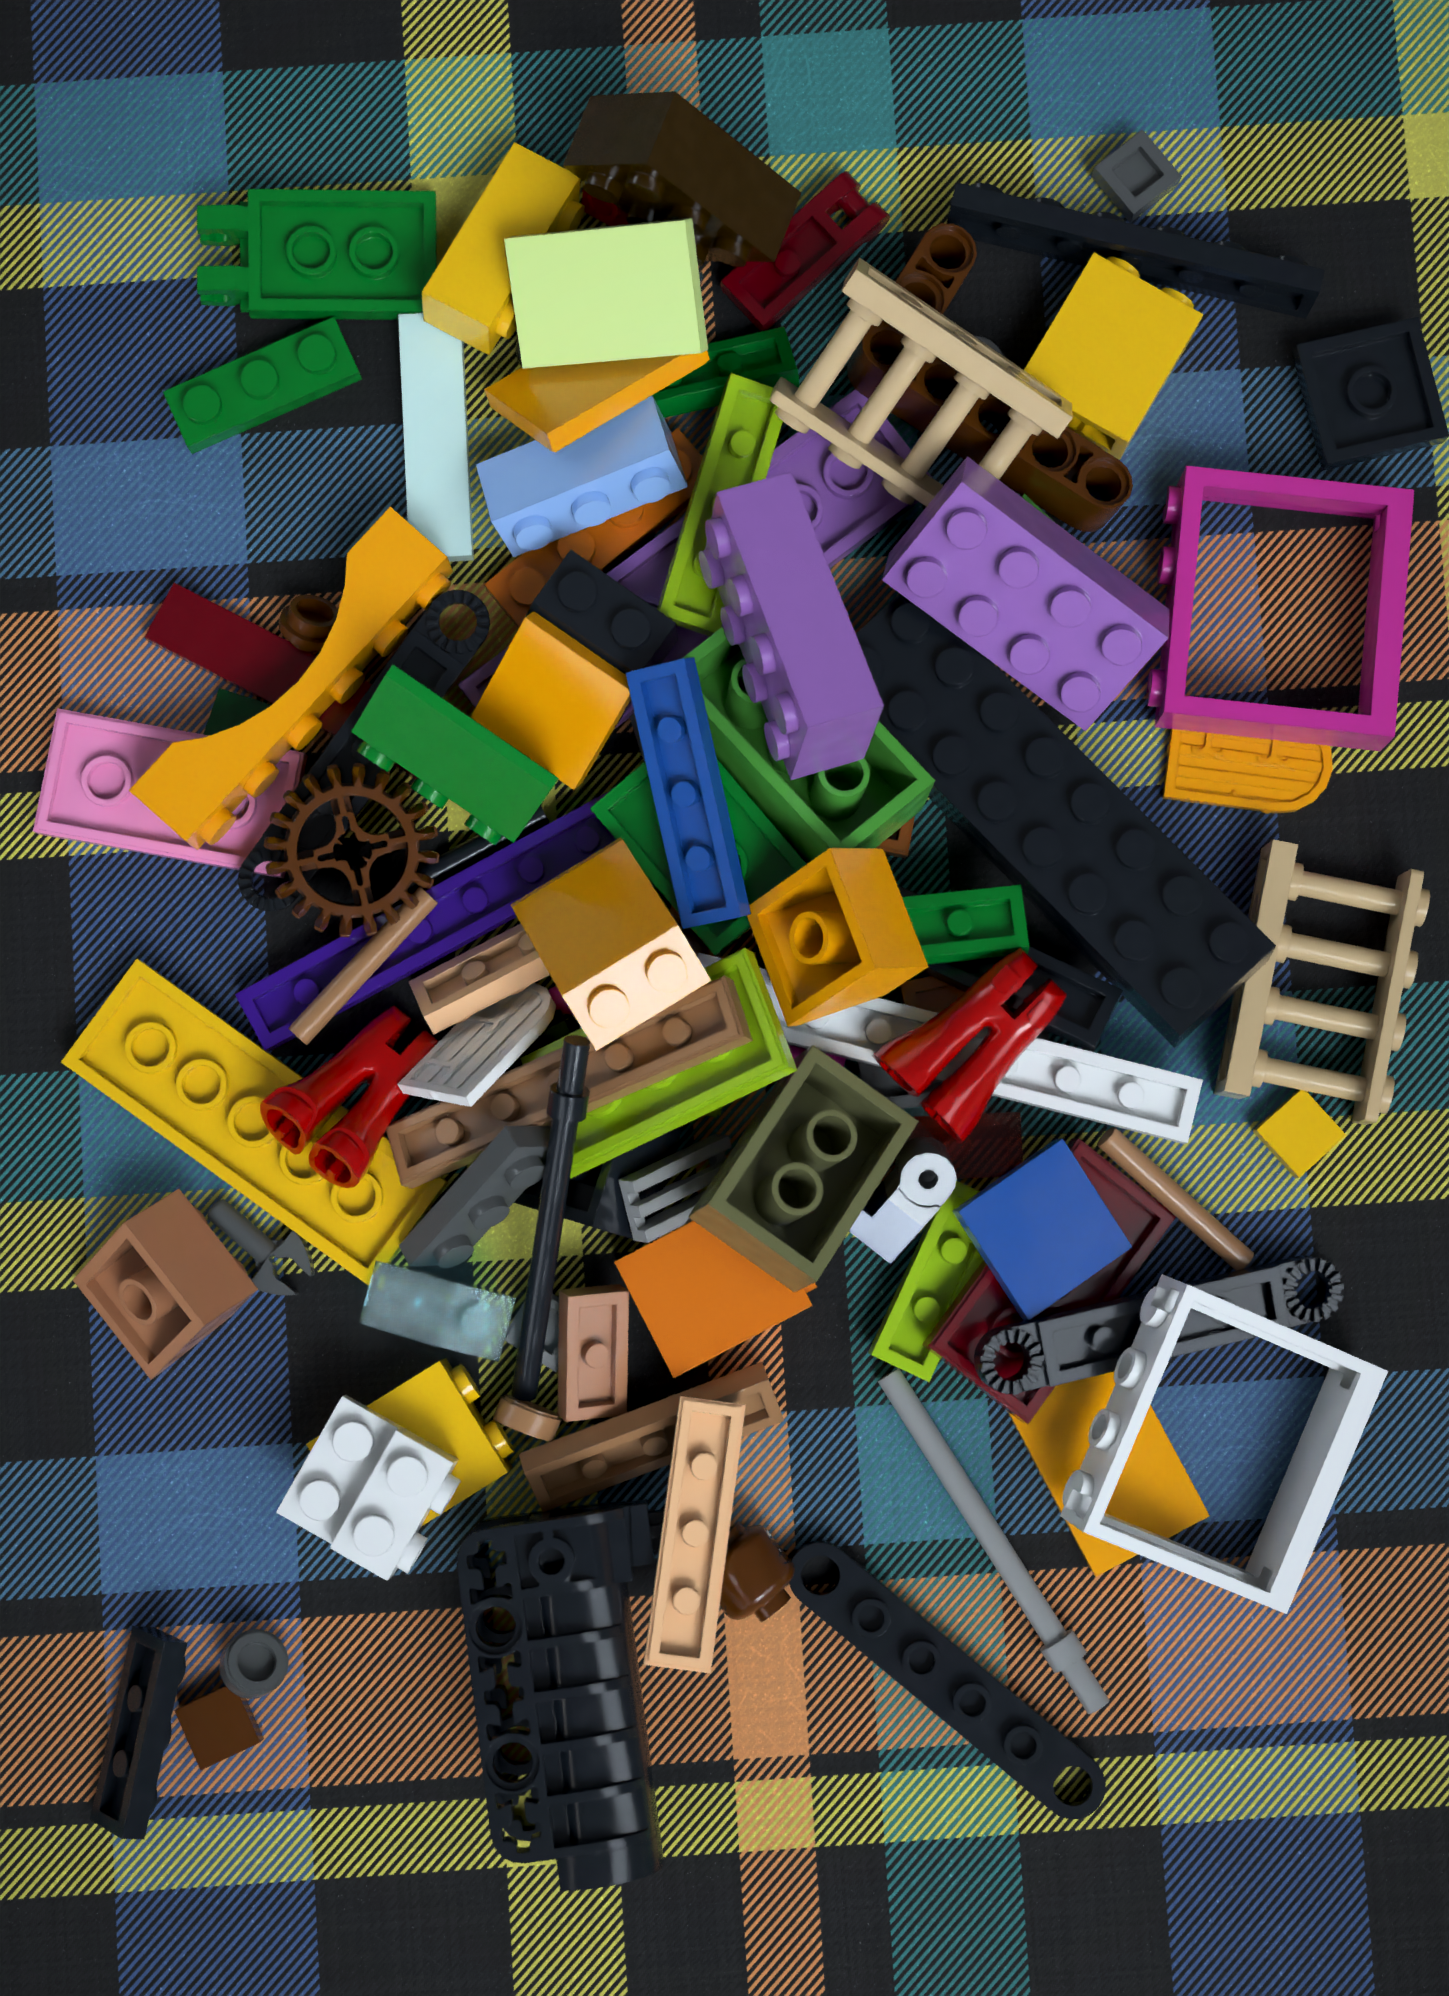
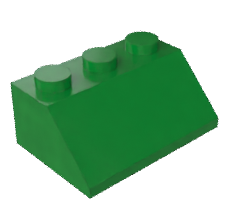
(451, 757)

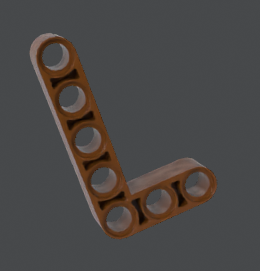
(1072, 457)

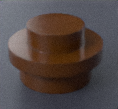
(307, 622)

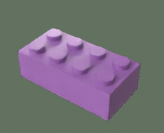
(1027, 594)
(789, 627)

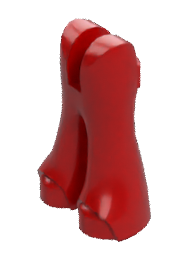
(925, 1051)
(302, 1108)

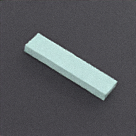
(436, 436)

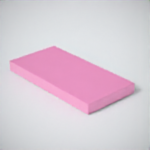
(90, 802)

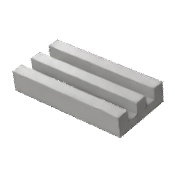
(647, 1230)

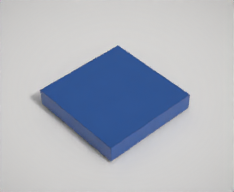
(1042, 1229)

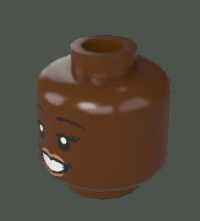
(754, 1574)

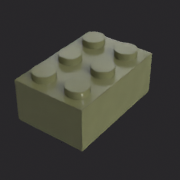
(804, 1170)

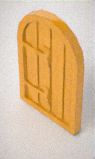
(1245, 771)

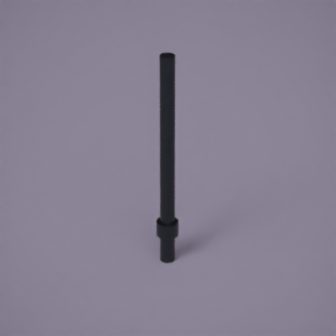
(566, 1107)

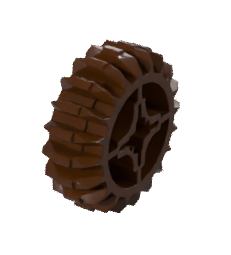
(364, 904)

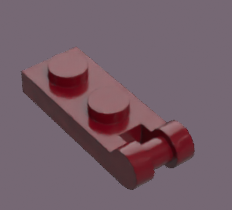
(807, 253)

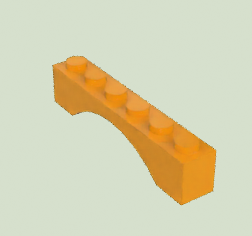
(207, 778)

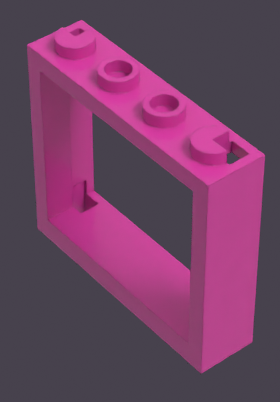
(1384, 620)

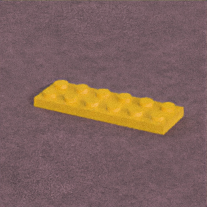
(203, 1093)

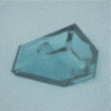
(437, 1310)

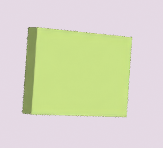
(607, 293)

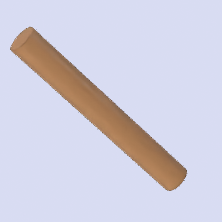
(360, 968)
(1175, 1199)

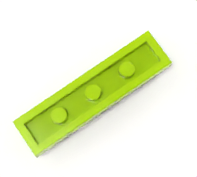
(735, 455)

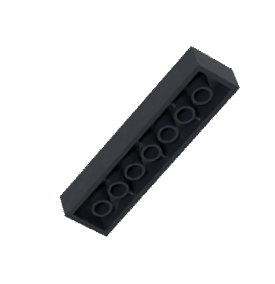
(1060, 826)

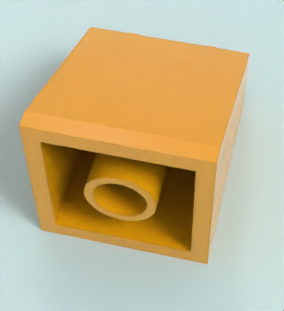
(609, 943)

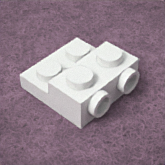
(370, 1489)

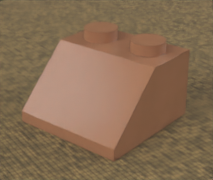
(164, 1282)

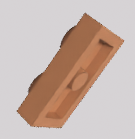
(593, 1352)

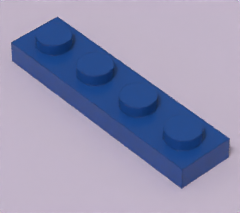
(688, 792)

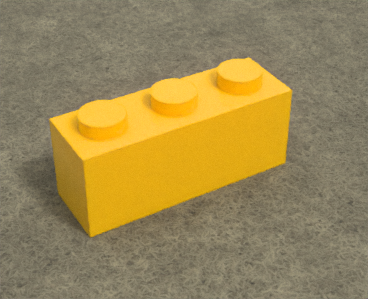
(471, 285)

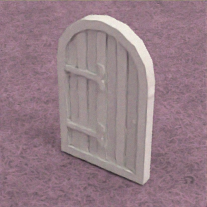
(481, 1048)

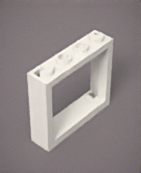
(1308, 1483)

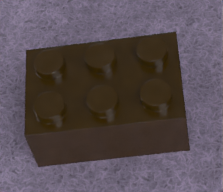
(671, 163)

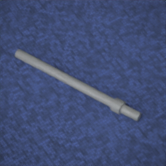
(1060, 1647)

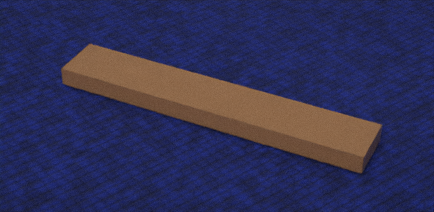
(666, 1044)

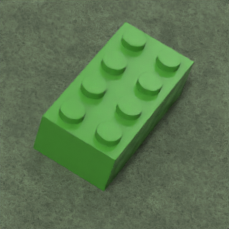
(824, 810)

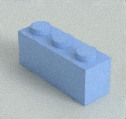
(609, 471)

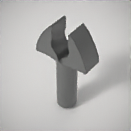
(262, 1248)

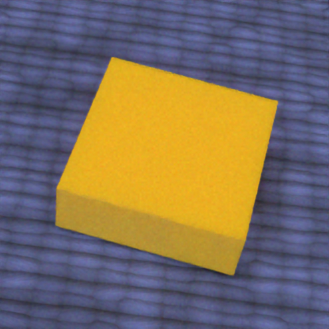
(1299, 1133)

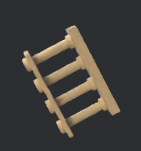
(925, 337)
(1259, 1003)

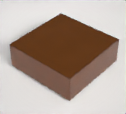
(218, 1726)

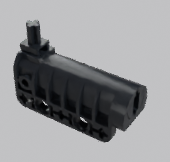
(575, 1685)

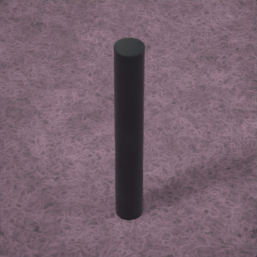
(466, 855)

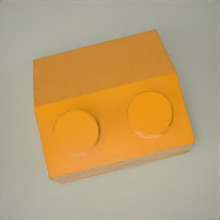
(835, 934)

